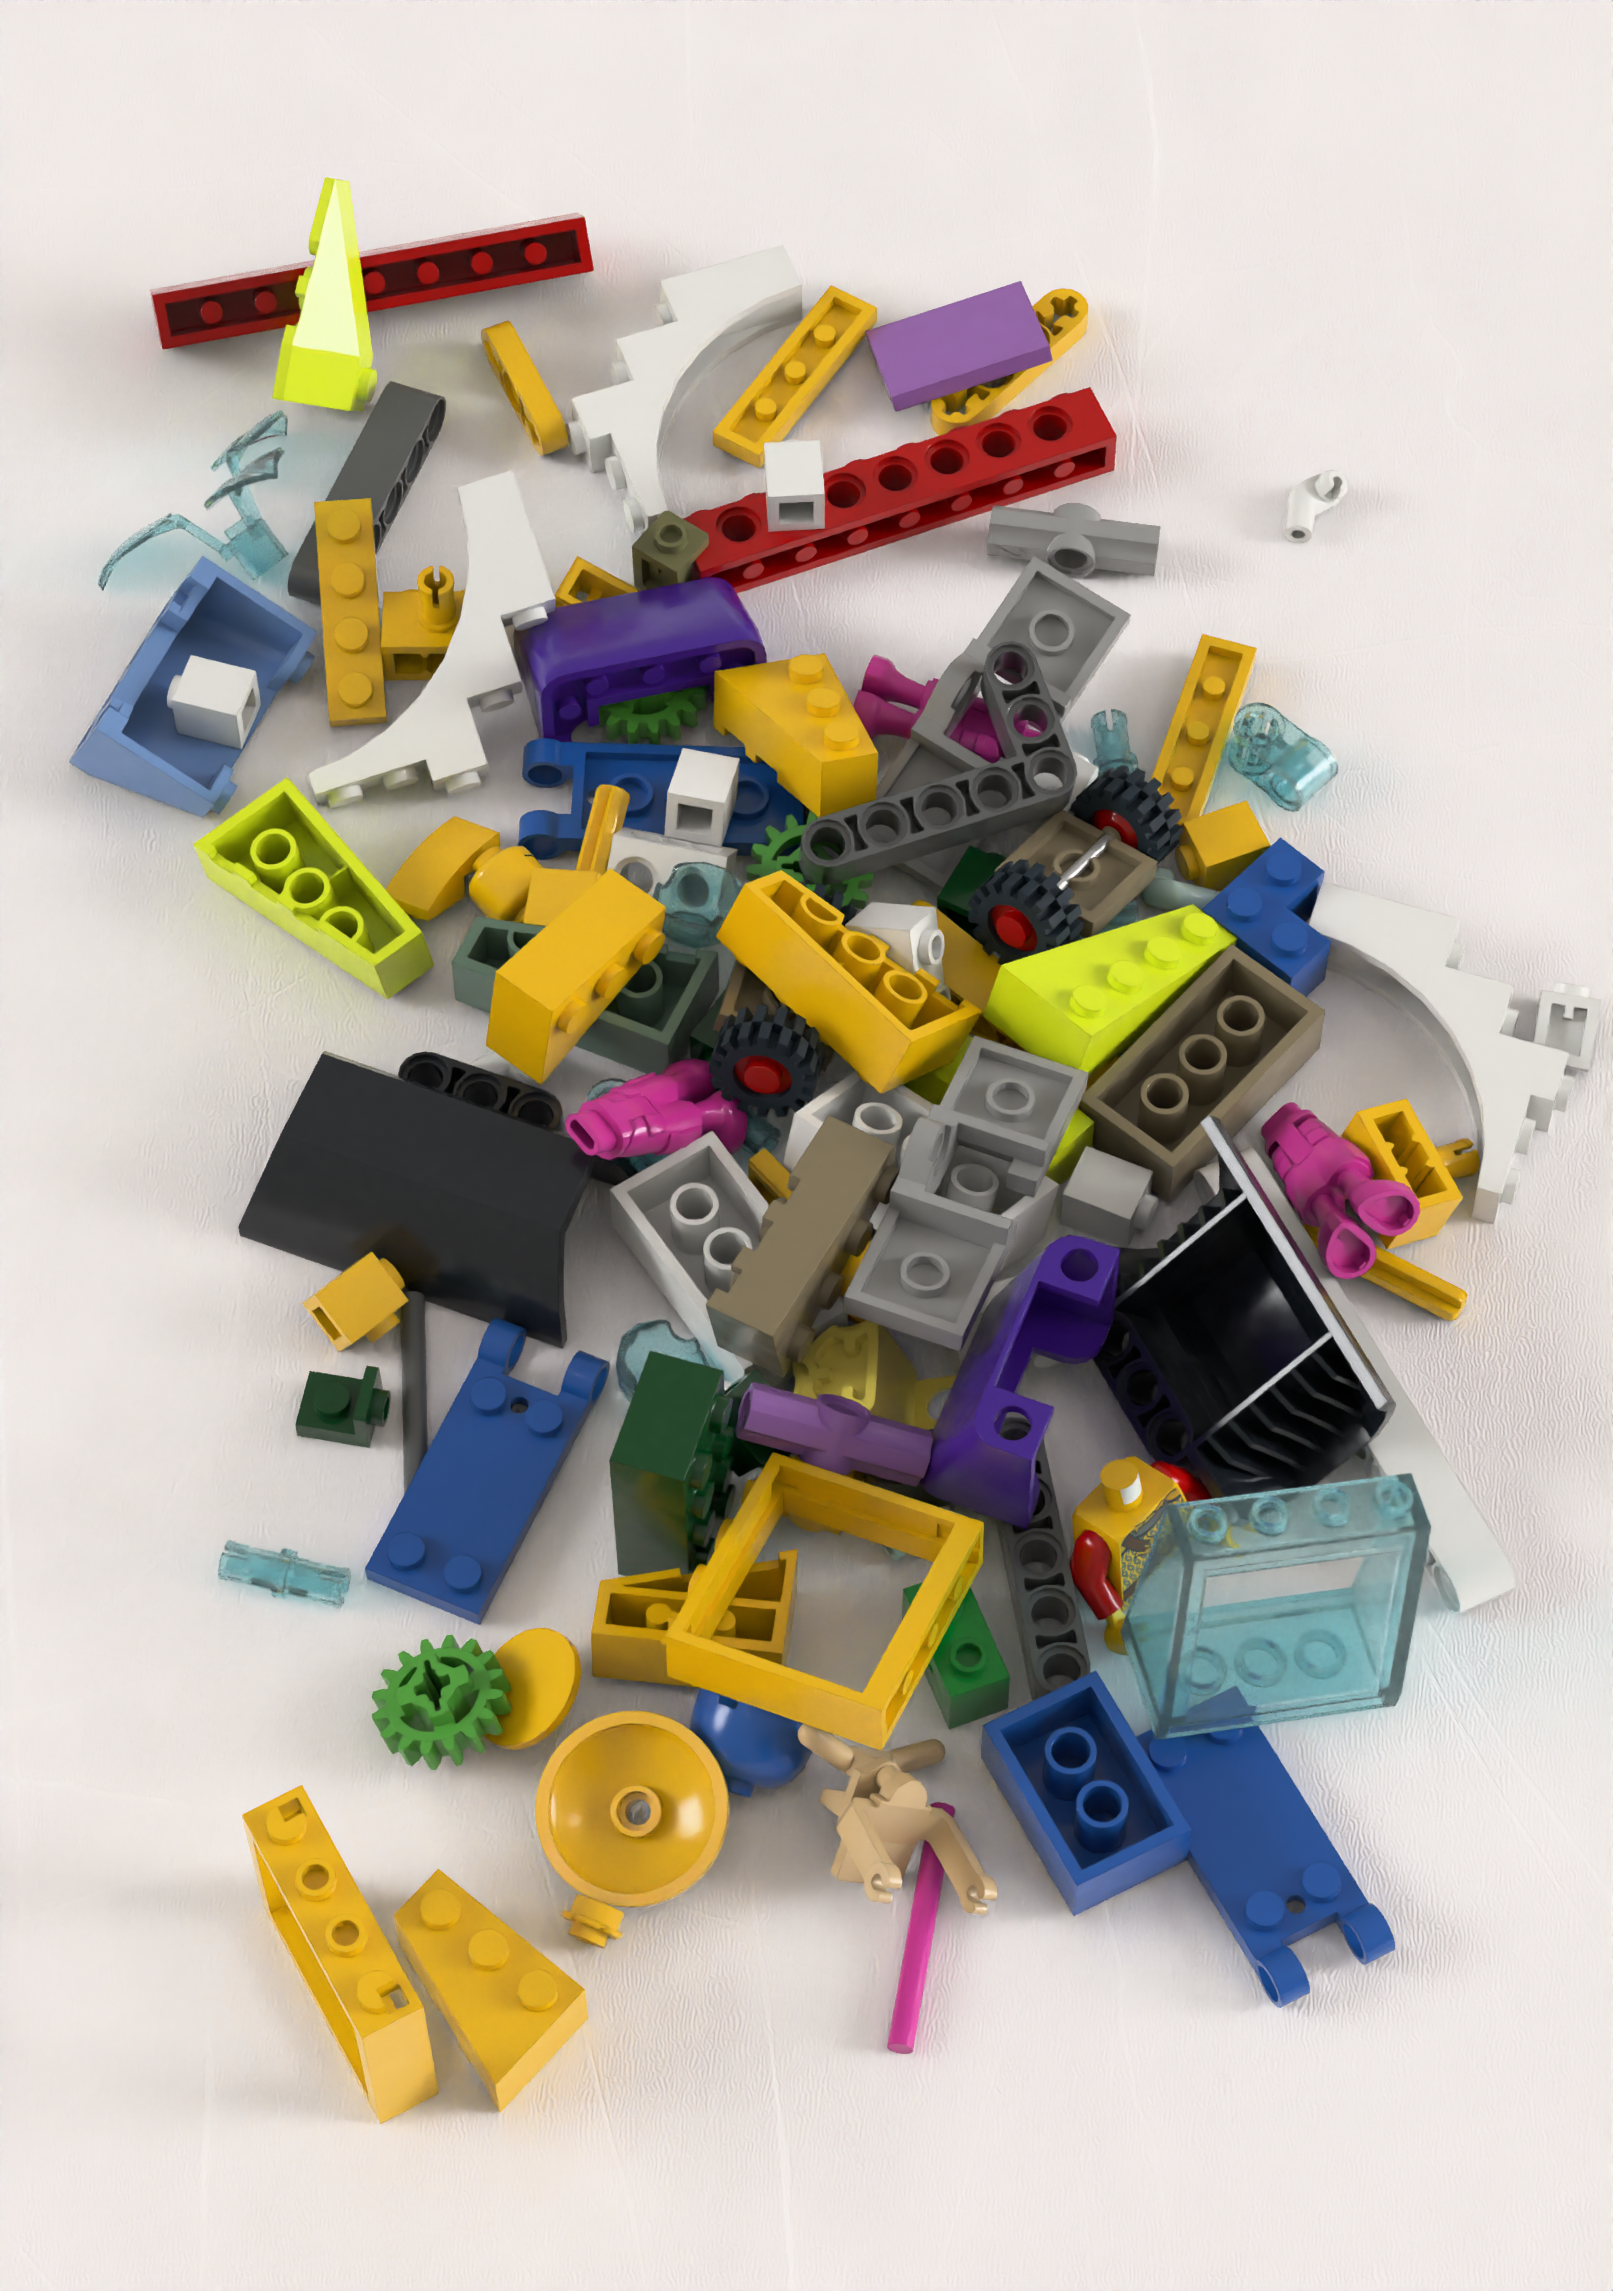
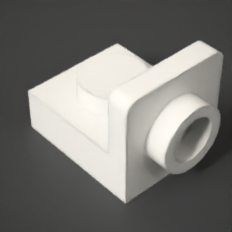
(1568, 1022)

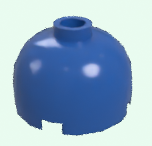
(748, 1743)

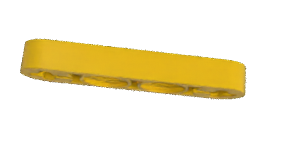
(987, 401)

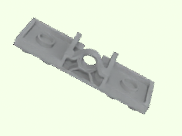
(1069, 636)
(938, 1256)

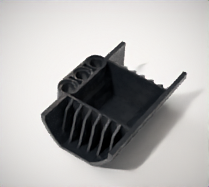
(433, 1182)
(1239, 1348)

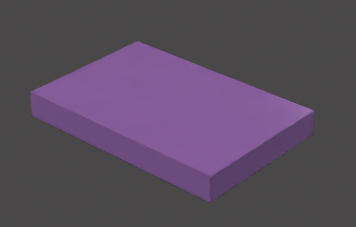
(958, 346)

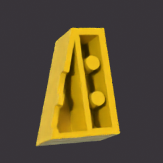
(802, 727)
(572, 973)

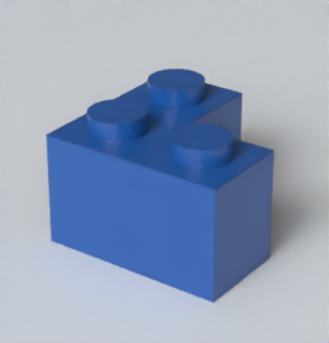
(1269, 915)

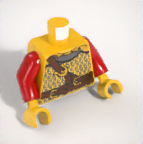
(1117, 1531)

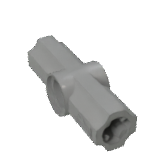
(1073, 540)

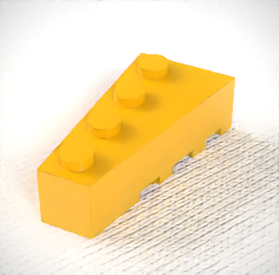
(844, 984)

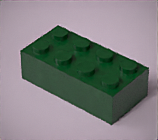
(672, 1467)

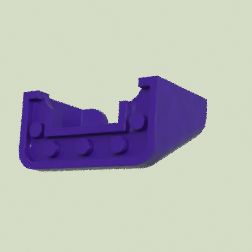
(632, 650)

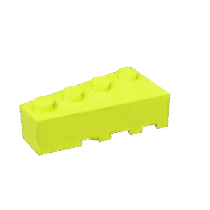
(310, 883)
(1105, 990)

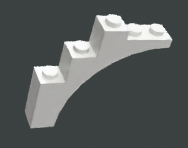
(699, 325)
(479, 669)
(1415, 965)

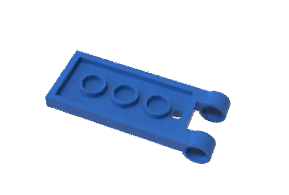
(646, 775)
(484, 1479)
(1261, 1850)

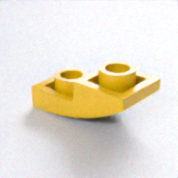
(436, 869)

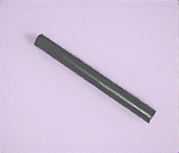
(413, 1384)

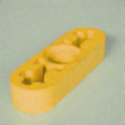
(524, 388)

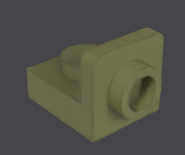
(666, 552)

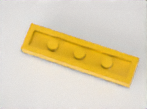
(795, 375)
(350, 612)
(1203, 723)

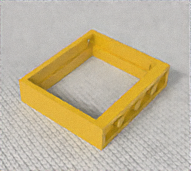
(854, 1508)
(341, 1953)

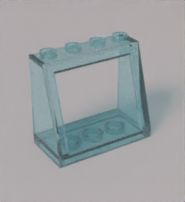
(1284, 1653)

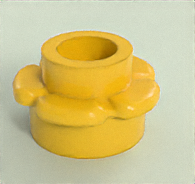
(593, 1921)

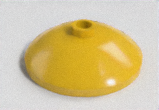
(588, 1804)

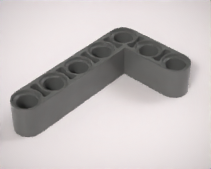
(960, 792)
(1032, 1594)

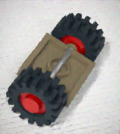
(1077, 867)
(763, 1047)

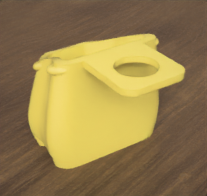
(871, 1369)

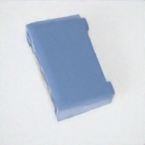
(135, 731)

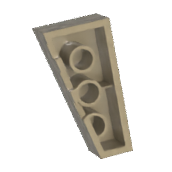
(804, 1247)

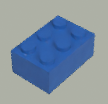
(1085, 1792)

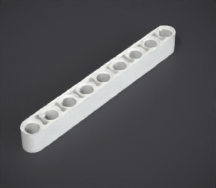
(1462, 1550)

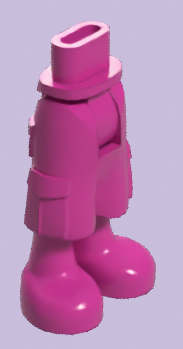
(885, 684)
(658, 1115)
(1320, 1175)

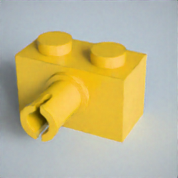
(419, 626)
(1404, 1153)

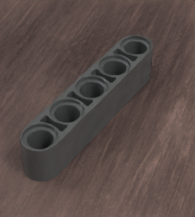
(378, 468)

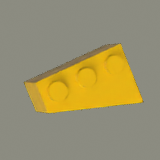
(635, 1612)
(490, 1984)

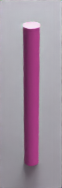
(917, 1948)

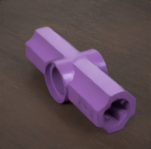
(834, 1434)

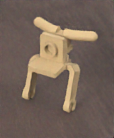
(887, 1815)

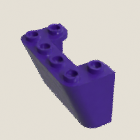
(1053, 1309)

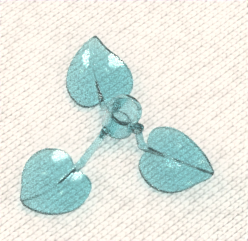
(250, 537)

